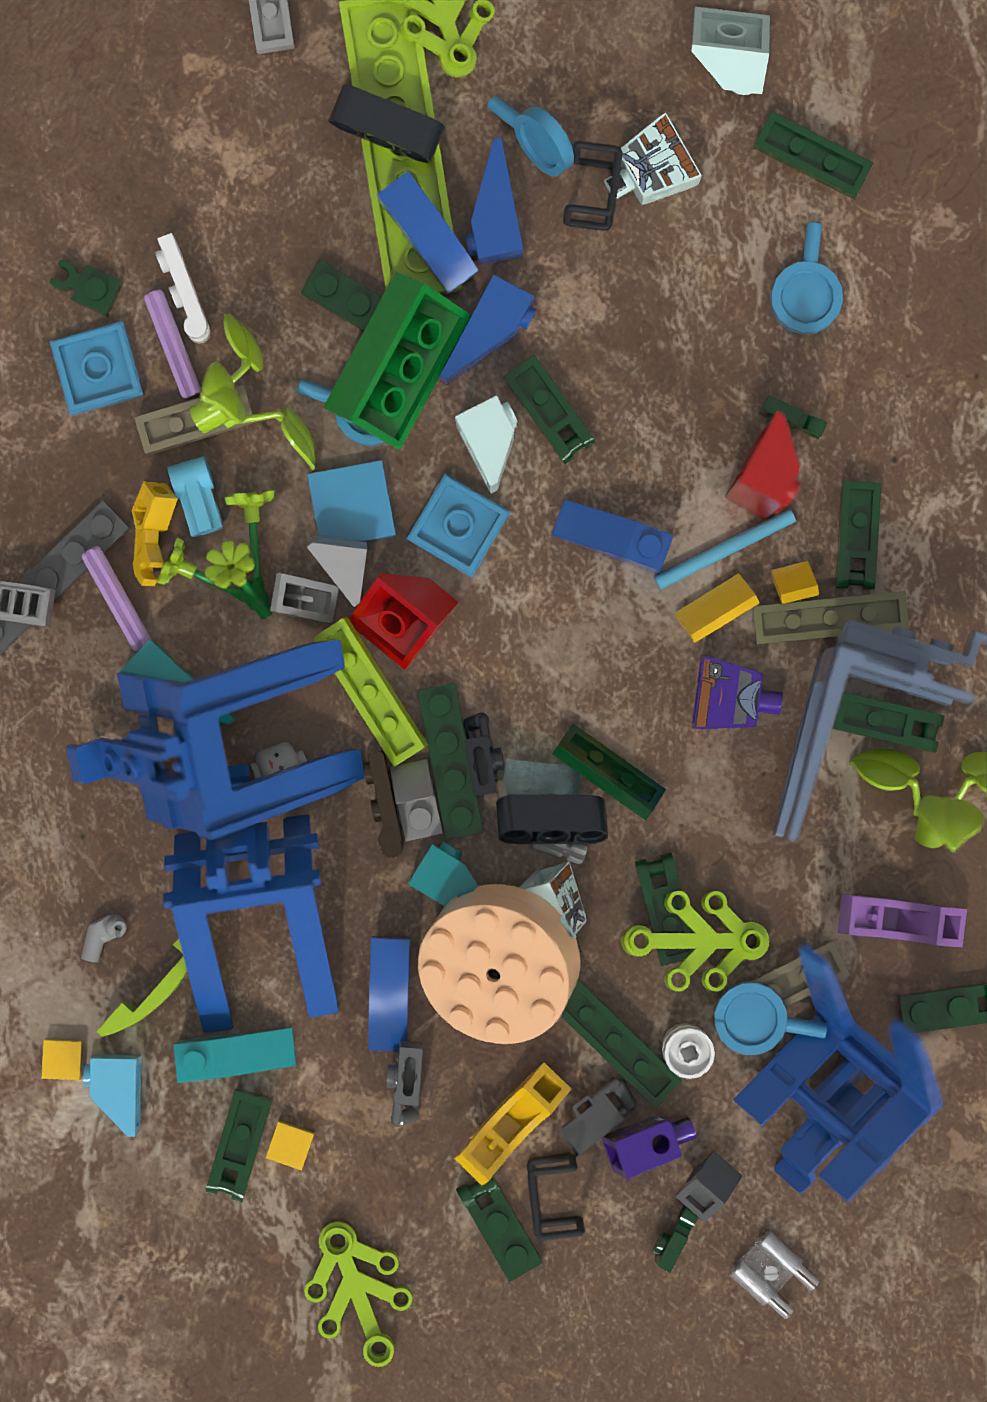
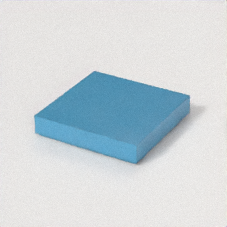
(96, 368)
(352, 503)
(458, 525)

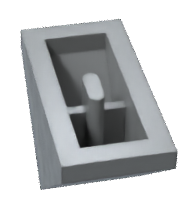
(342, 561)
(304, 598)

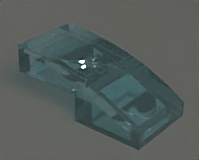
(539, 778)

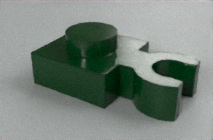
(92, 288)
(794, 417)
(670, 1244)

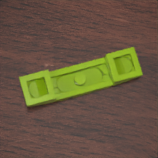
(128, 1014)

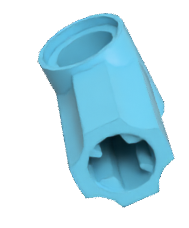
(194, 486)

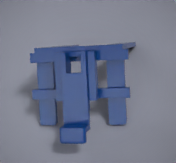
(294, 889)

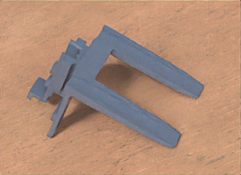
(872, 656)

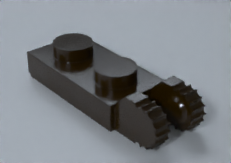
(384, 807)

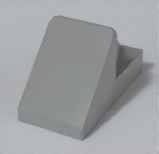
(416, 800)

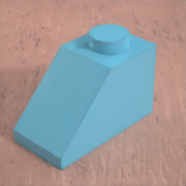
(116, 1088)

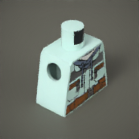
(656, 164)
(559, 889)

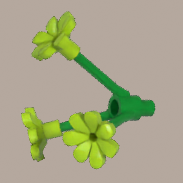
(232, 562)

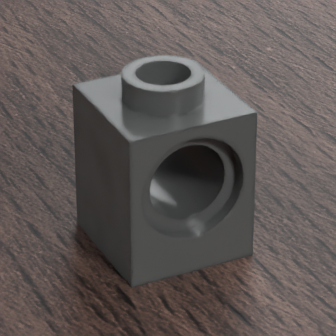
(709, 1186)

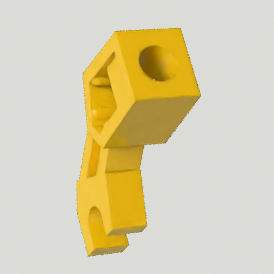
(150, 515)

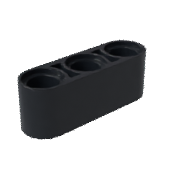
(386, 124)
(551, 819)

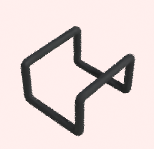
(612, 197)
(538, 1224)

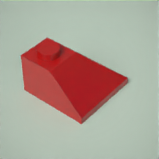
(402, 615)

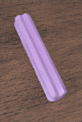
(172, 344)
(116, 597)

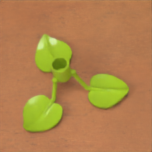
(223, 405)
(939, 818)

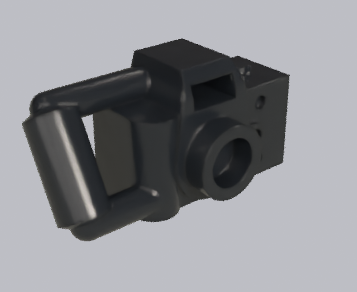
(482, 756)

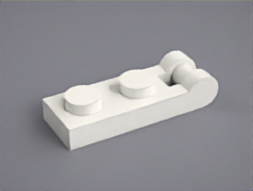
(183, 291)

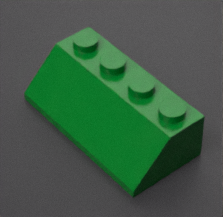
(397, 360)

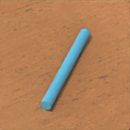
(725, 549)

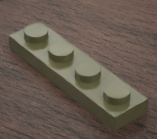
(826, 617)

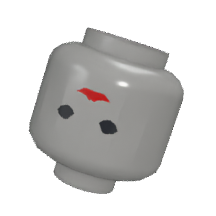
(276, 759)

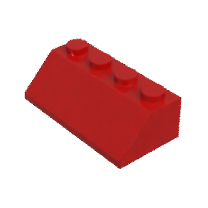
(769, 472)

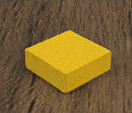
(795, 582)
(62, 1059)
(290, 1145)

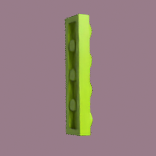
(374, 695)

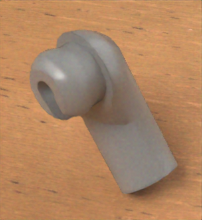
(100, 933)

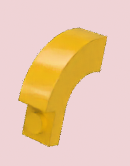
(512, 1122)

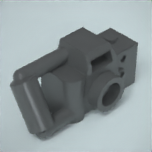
(406, 1080)
(599, 1117)

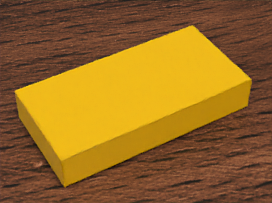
(716, 608)

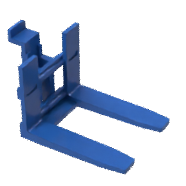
(202, 792)
(837, 1112)

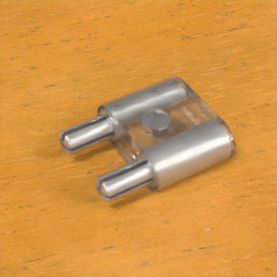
(768, 1268)

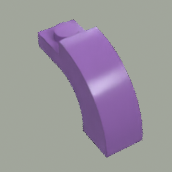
(902, 920)

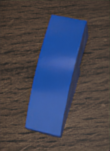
(427, 232)
(388, 992)

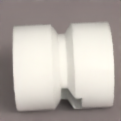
(687, 1050)

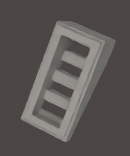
(44, 605)

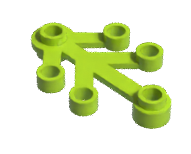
(444, 14)
(703, 941)
(354, 1286)

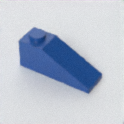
(494, 219)
(493, 323)
(613, 536)

